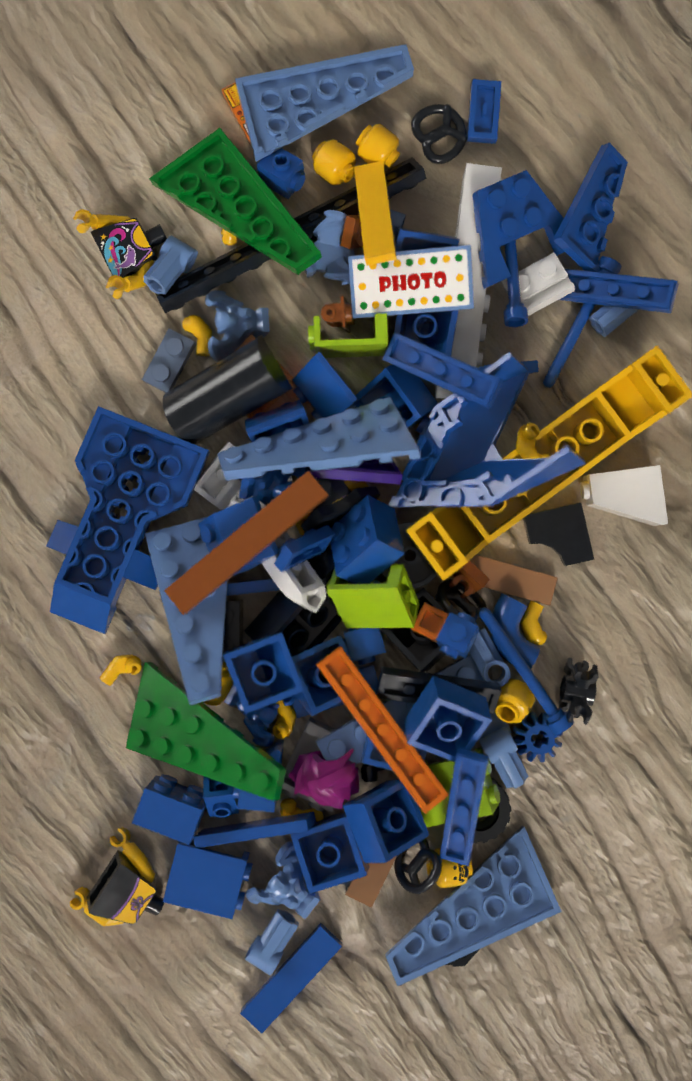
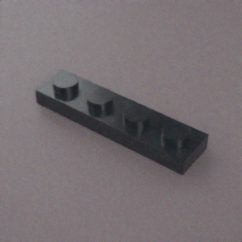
(408, 686)

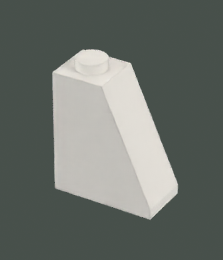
(628, 493)

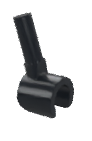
(370, 773)

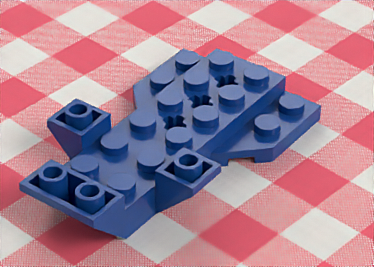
(104, 548)

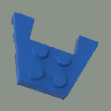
(508, 213)

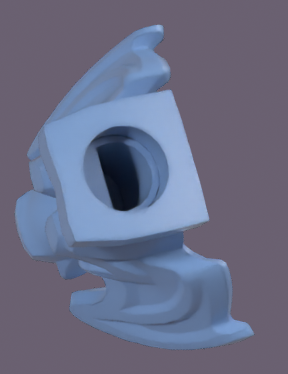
(334, 256)
(235, 323)
(286, 886)

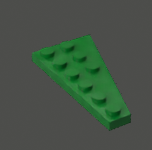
(229, 192)
(197, 738)

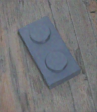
(169, 361)

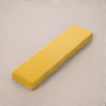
(375, 213)

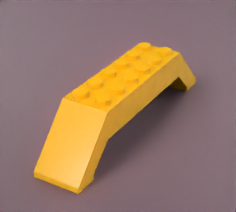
(591, 428)

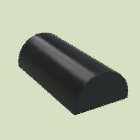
(225, 392)

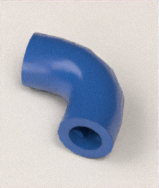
(509, 614)

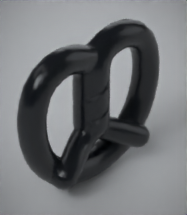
(440, 132)
(454, 595)
(414, 867)

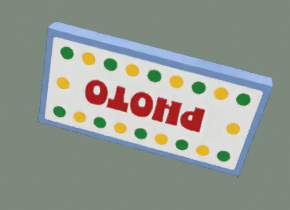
(413, 283)

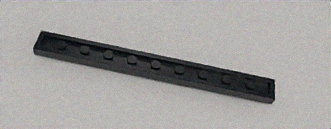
(246, 258)

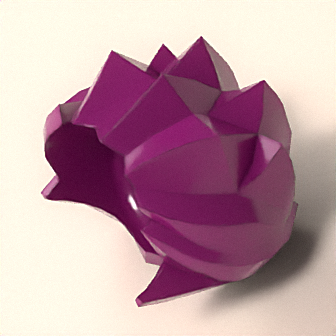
(326, 780)

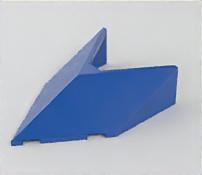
(461, 454)

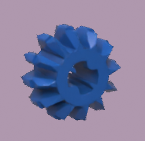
(539, 746)

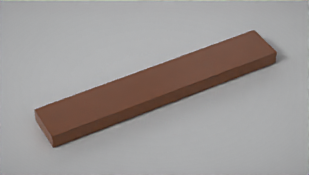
(246, 543)

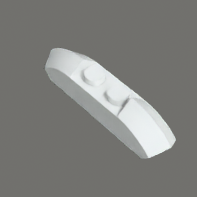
(297, 583)

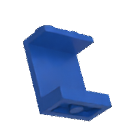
(207, 880)

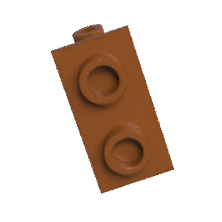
(338, 314)

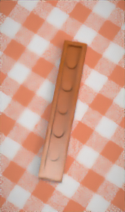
(382, 729)

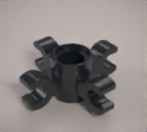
(578, 690)

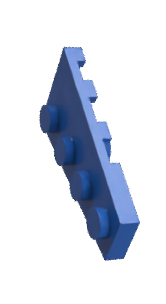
(592, 209)

